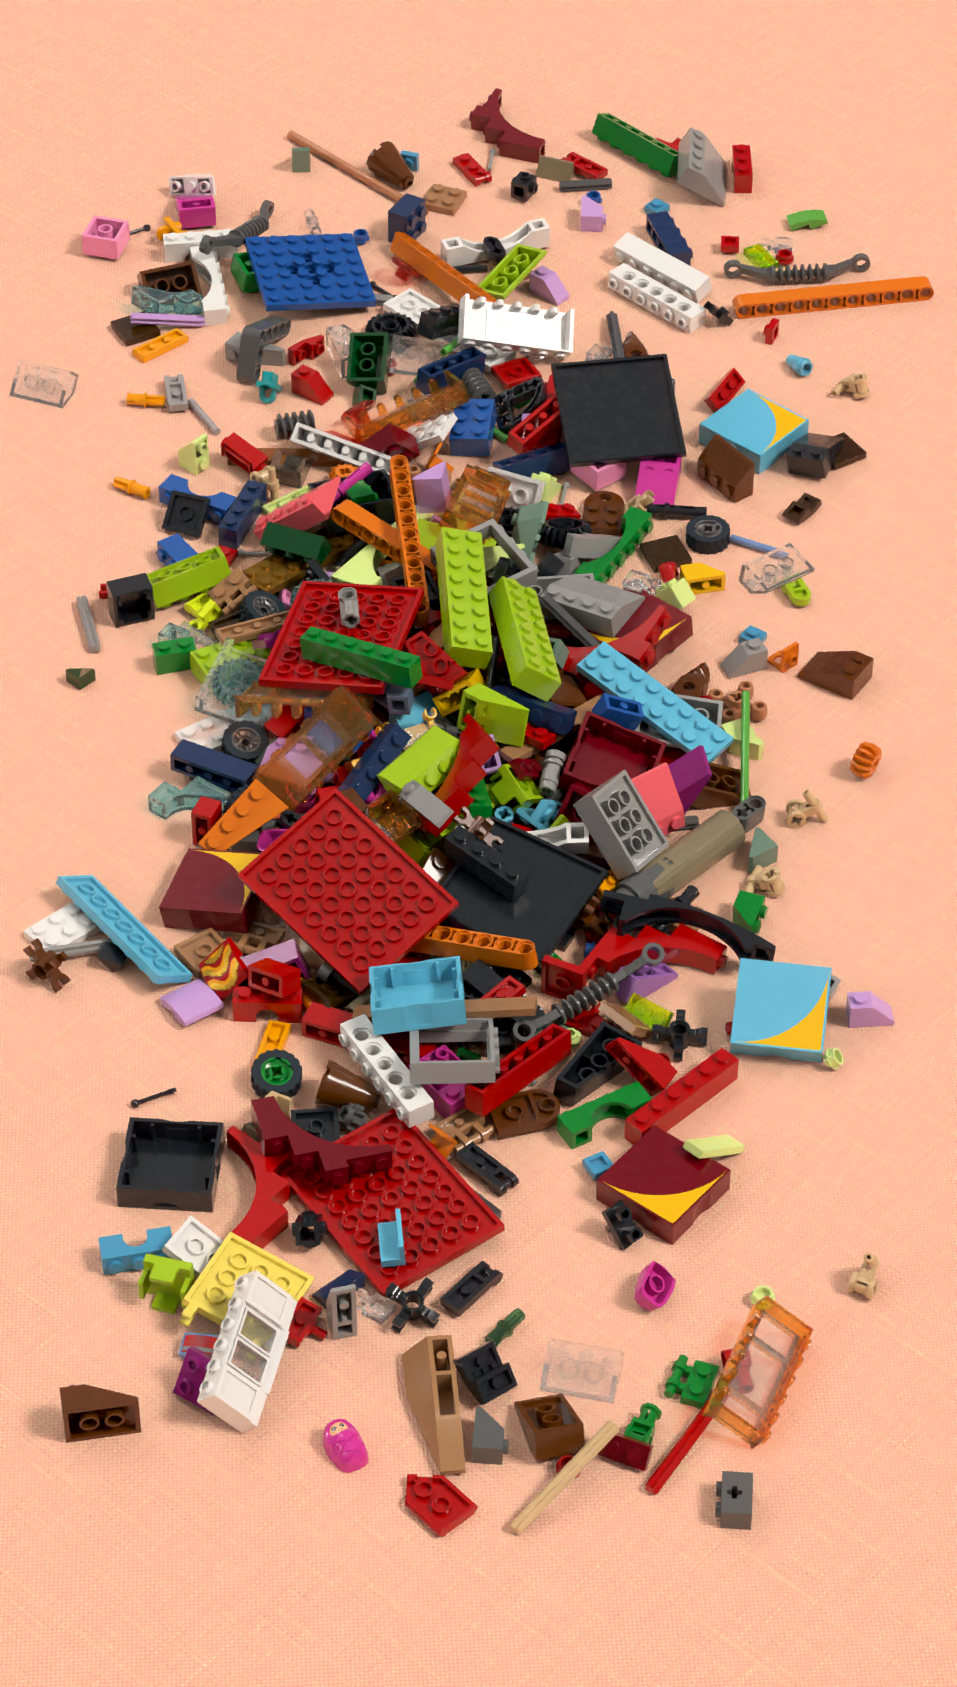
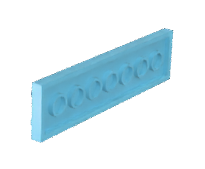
(660, 706)
(124, 929)

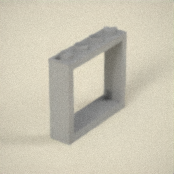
(490, 528)
(459, 1070)

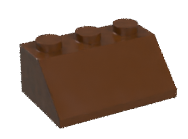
(171, 278)
(726, 469)

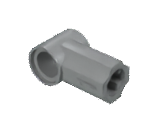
(349, 607)

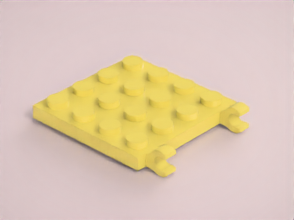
(232, 1259)

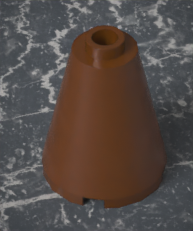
(390, 165)
(342, 1087)

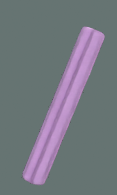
(167, 319)

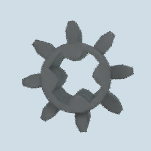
(352, 1116)

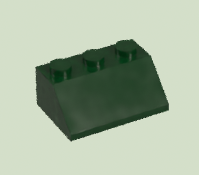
(369, 360)
(294, 543)

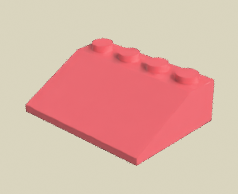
(303, 510)
(661, 797)

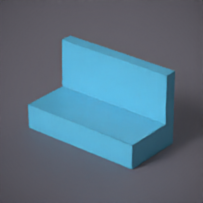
(391, 1242)

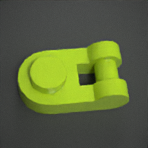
(797, 592)

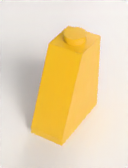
(451, 701)

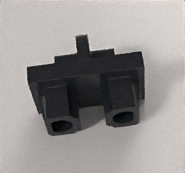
(621, 1224)

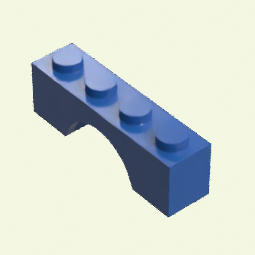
(219, 503)

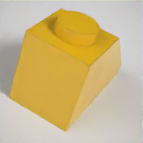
(703, 578)

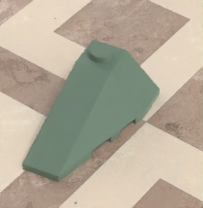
(527, 526)

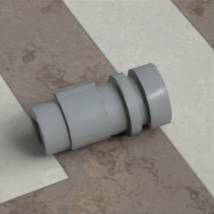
(553, 766)

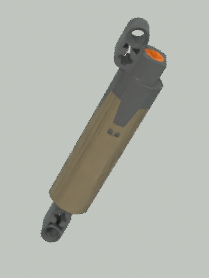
(692, 854)

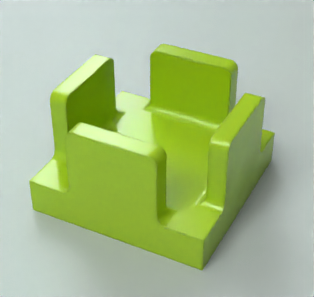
(510, 787)
(166, 1279)

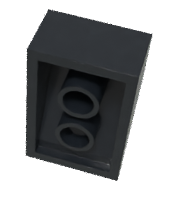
(813, 454)

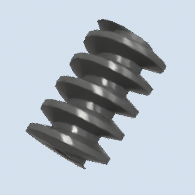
(477, 385)
(288, 423)

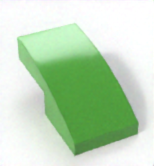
(813, 218)

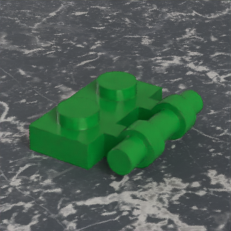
(699, 1383)

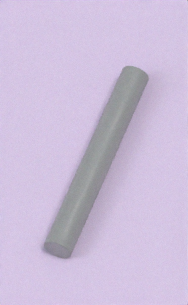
(203, 416)

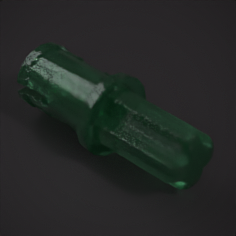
(505, 1327)

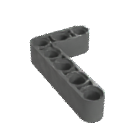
(252, 344)

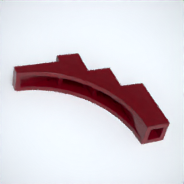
(498, 131)
(306, 1151)

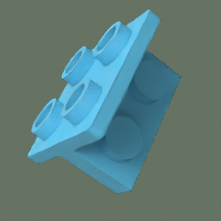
(542, 816)

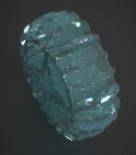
(234, 679)

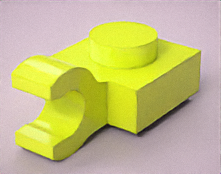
(208, 613)

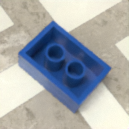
(474, 428)

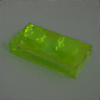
(760, 256)
(648, 1011)

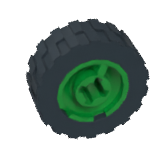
(279, 1063)

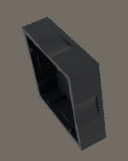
(383, 509)
(170, 1165)

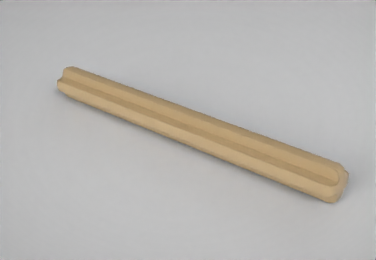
(564, 1477)

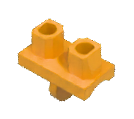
(169, 227)

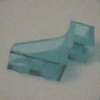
(165, 302)
(169, 799)

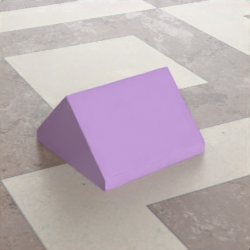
(432, 489)

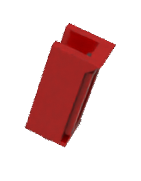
(243, 453)

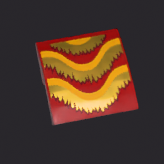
(224, 969)

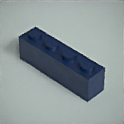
(668, 236)
(455, 364)
(548, 459)
(242, 514)
(542, 713)
(379, 754)
(211, 765)

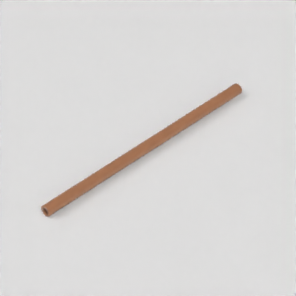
(350, 169)

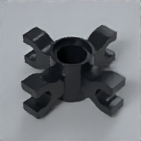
(679, 1035)
(428, 1315)

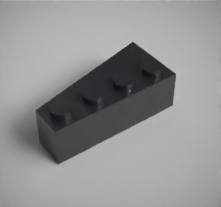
(590, 1066)

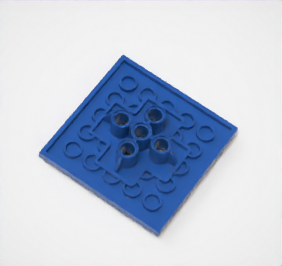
(309, 272)

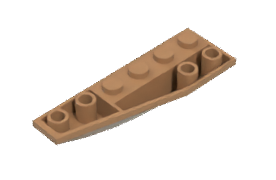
(435, 1400)

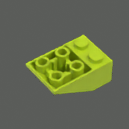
(495, 714)

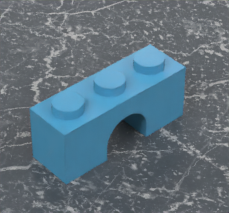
(120, 1257)

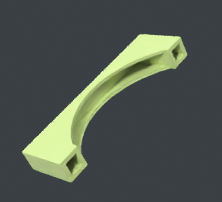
(362, 567)

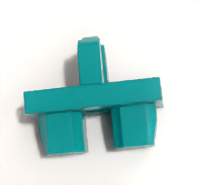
(268, 381)

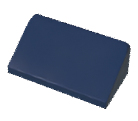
(347, 1278)

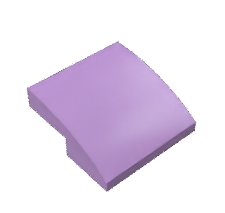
(192, 1002)

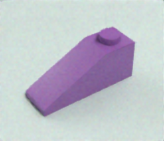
(645, 981)

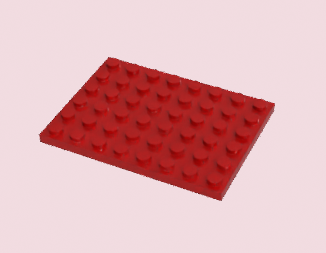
(384, 620)
(347, 889)
(436, 1205)

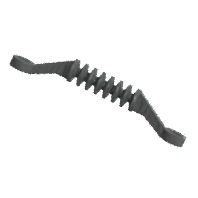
(236, 237)
(771, 274)
(588, 995)

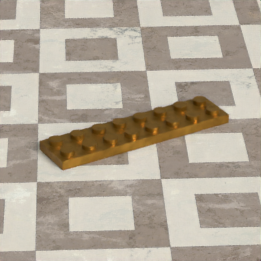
(279, 572)

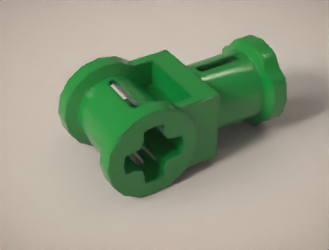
(644, 1426)

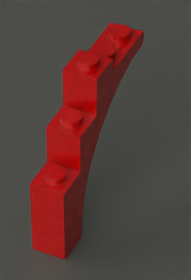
(635, 646)
(267, 1214)

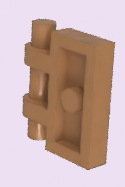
(229, 588)
(261, 935)
(461, 1124)

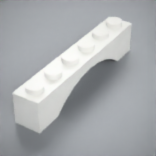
(460, 251)
(215, 303)
(568, 836)

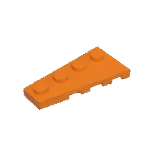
(247, 814)

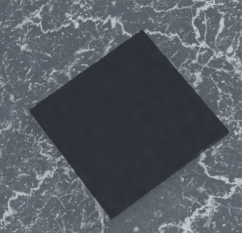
(618, 410)
(545, 911)

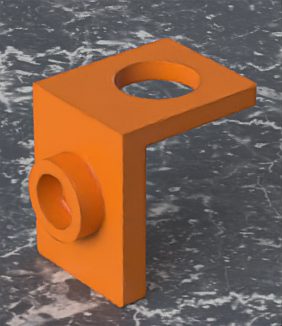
(433, 460)
(788, 657)
(442, 1141)

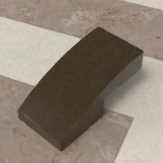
(802, 509)

